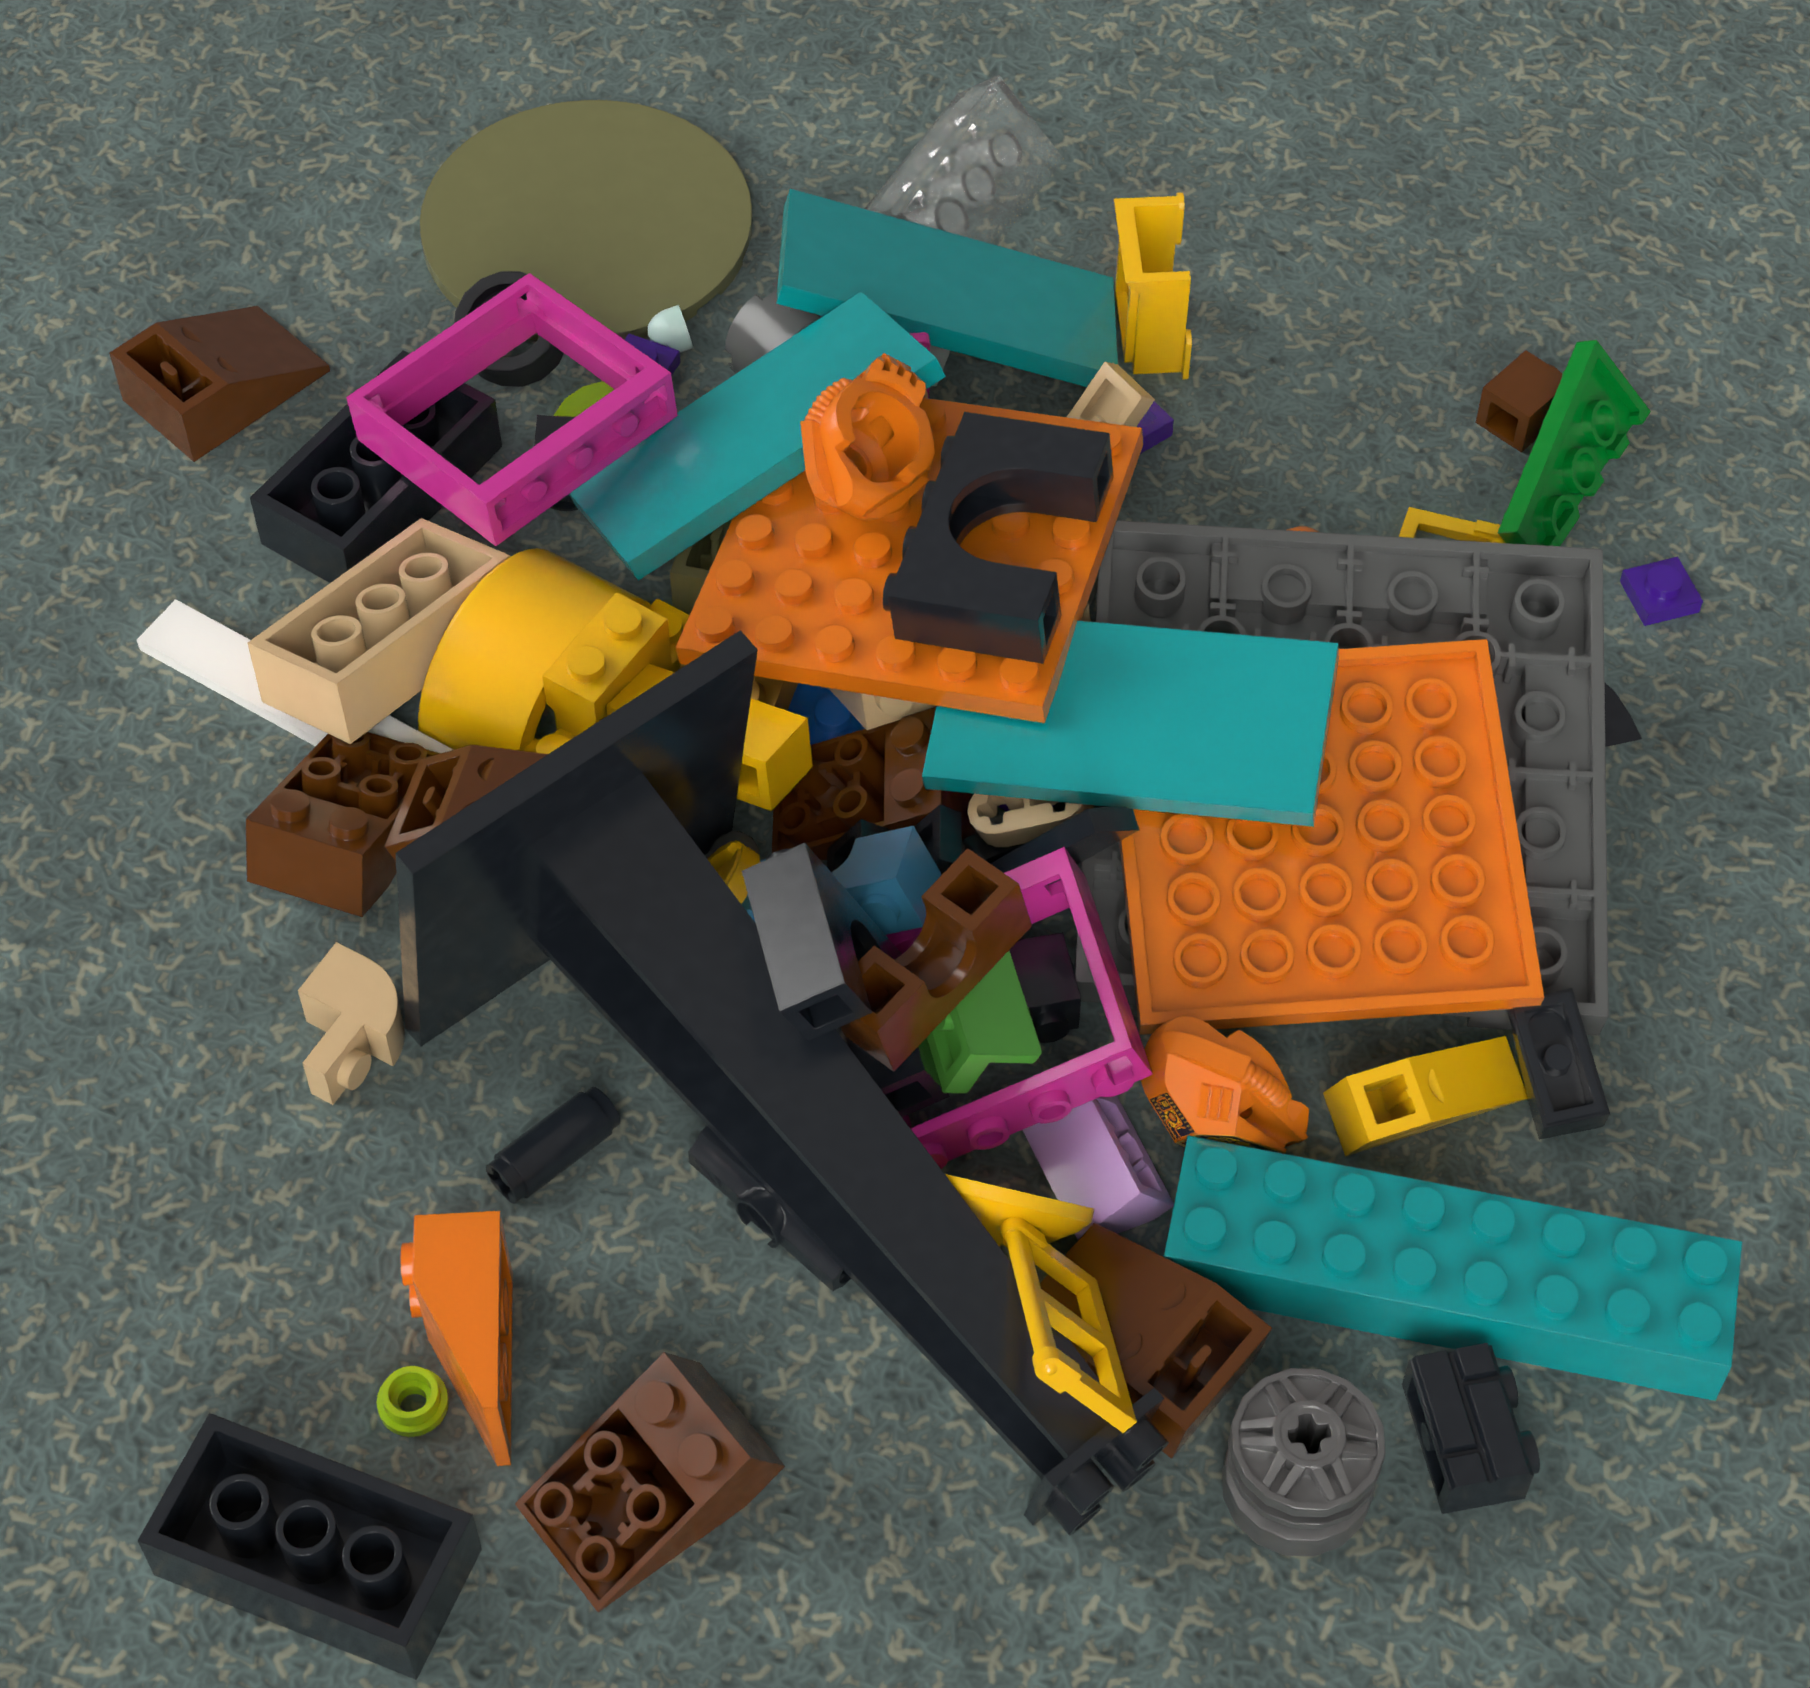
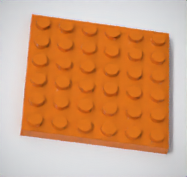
(814, 578)
(1381, 909)

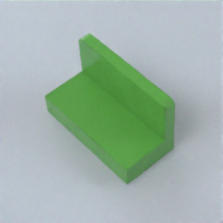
(984, 1029)

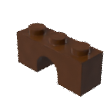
(968, 927)

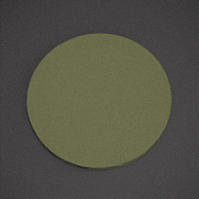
(598, 204)

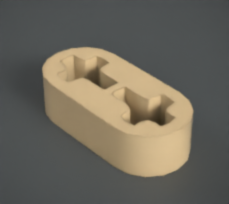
(1022, 823)

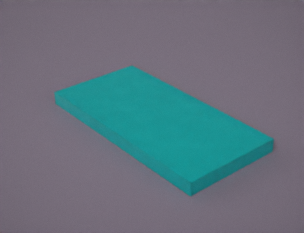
(950, 286)
(737, 438)
(1158, 727)

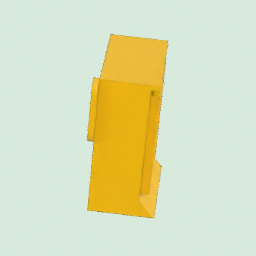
(1147, 292)

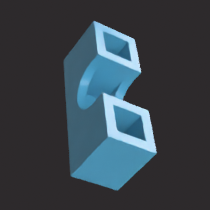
(887, 878)

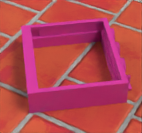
(555, 466)
(1073, 1083)

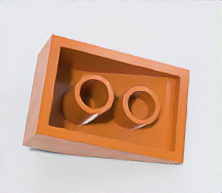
(464, 1293)

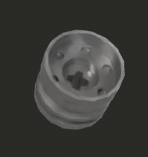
(1297, 1498)

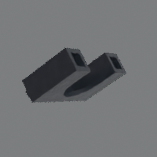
(986, 472)
(812, 953)

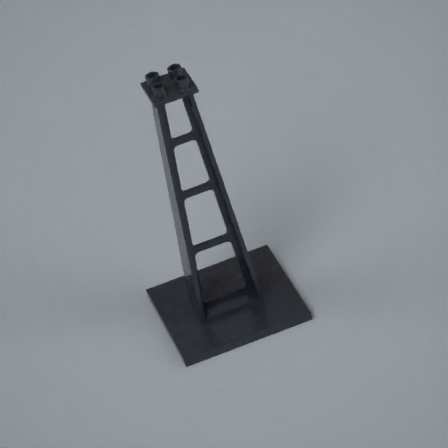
(609, 879)

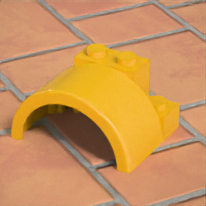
(535, 639)

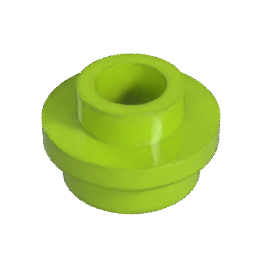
(406, 1382)

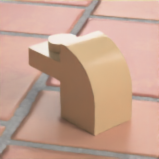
(361, 1018)

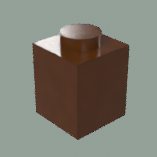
(1518, 400)

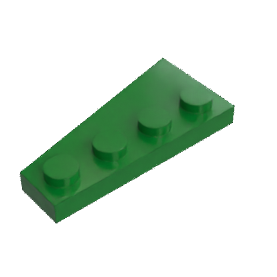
(1574, 444)

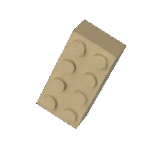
(371, 632)

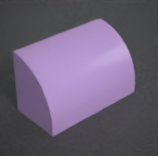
(1101, 1165)

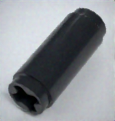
(553, 1144)

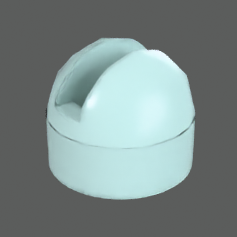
(670, 329)

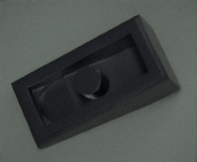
(1558, 1066)

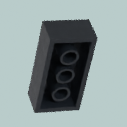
(345, 501)
(311, 1545)

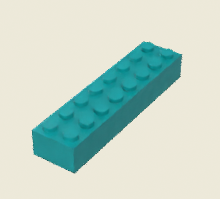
(1459, 1267)

